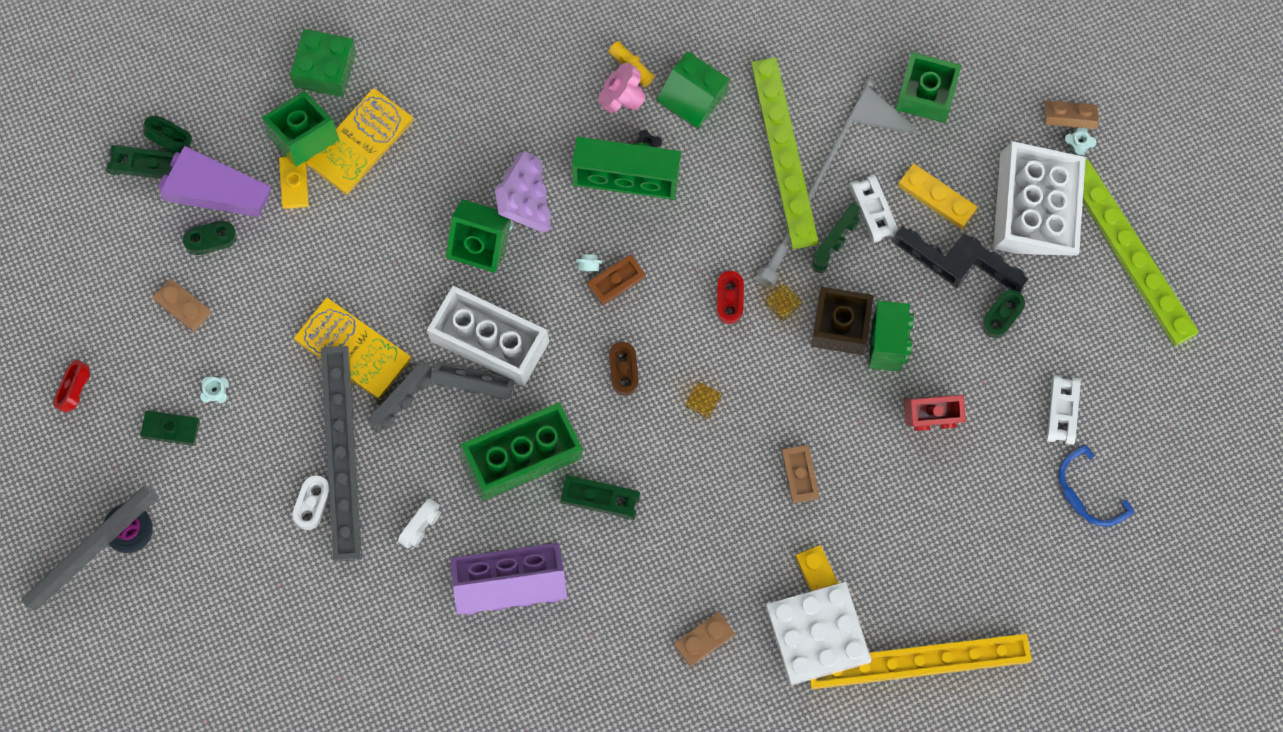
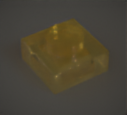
(783, 302)
(703, 400)

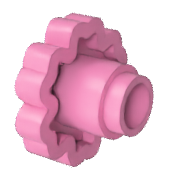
(622, 90)

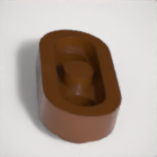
(623, 369)

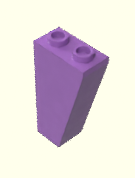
(212, 185)

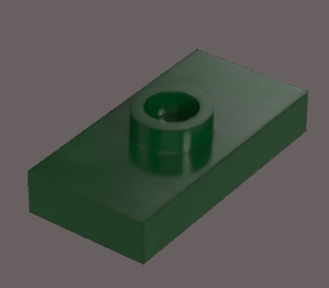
(170, 428)

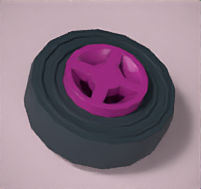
(137, 538)

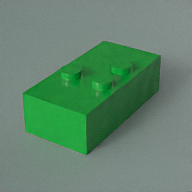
(626, 168)
(521, 451)

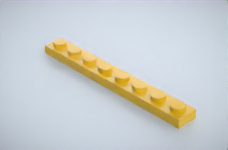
(933, 661)

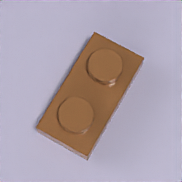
(1071, 114)
(182, 305)
(800, 474)
(704, 639)

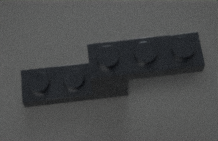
(960, 260)

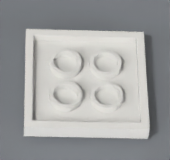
(818, 633)

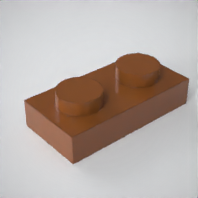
(616, 280)

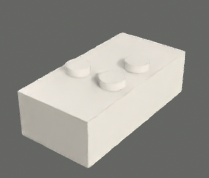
(488, 335)

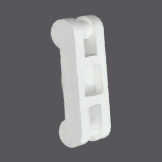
(874, 208)
(1063, 409)

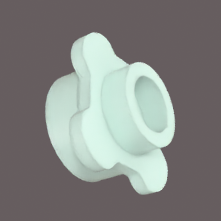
(1077, 147)
(588, 263)
(208, 384)

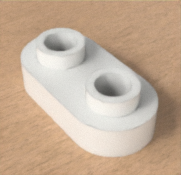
(311, 503)
(414, 530)

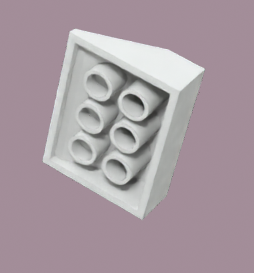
(1039, 201)

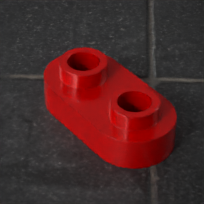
(730, 298)
(72, 383)

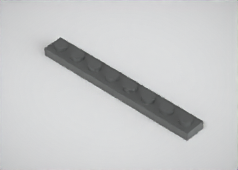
(341, 454)

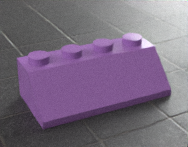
(508, 578)

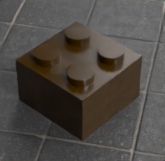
(842, 320)

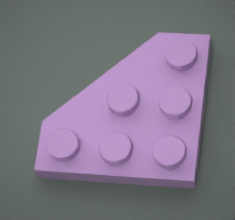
(524, 193)

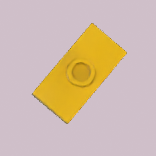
(293, 184)

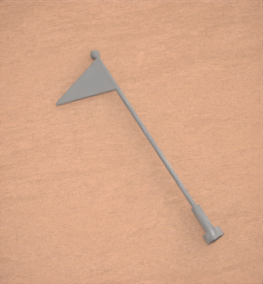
(868, 110)

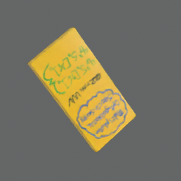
(361, 142)
(373, 359)

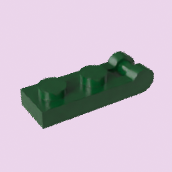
(139, 162)
(835, 239)
(599, 497)

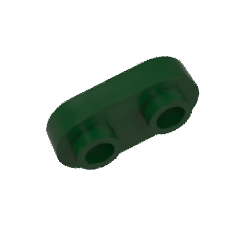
(166, 134)
(209, 240)
(1002, 314)

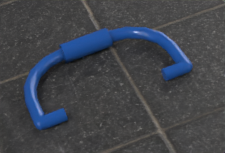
(1074, 500)

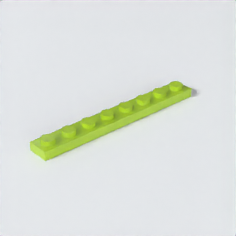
(784, 153)
(1136, 259)

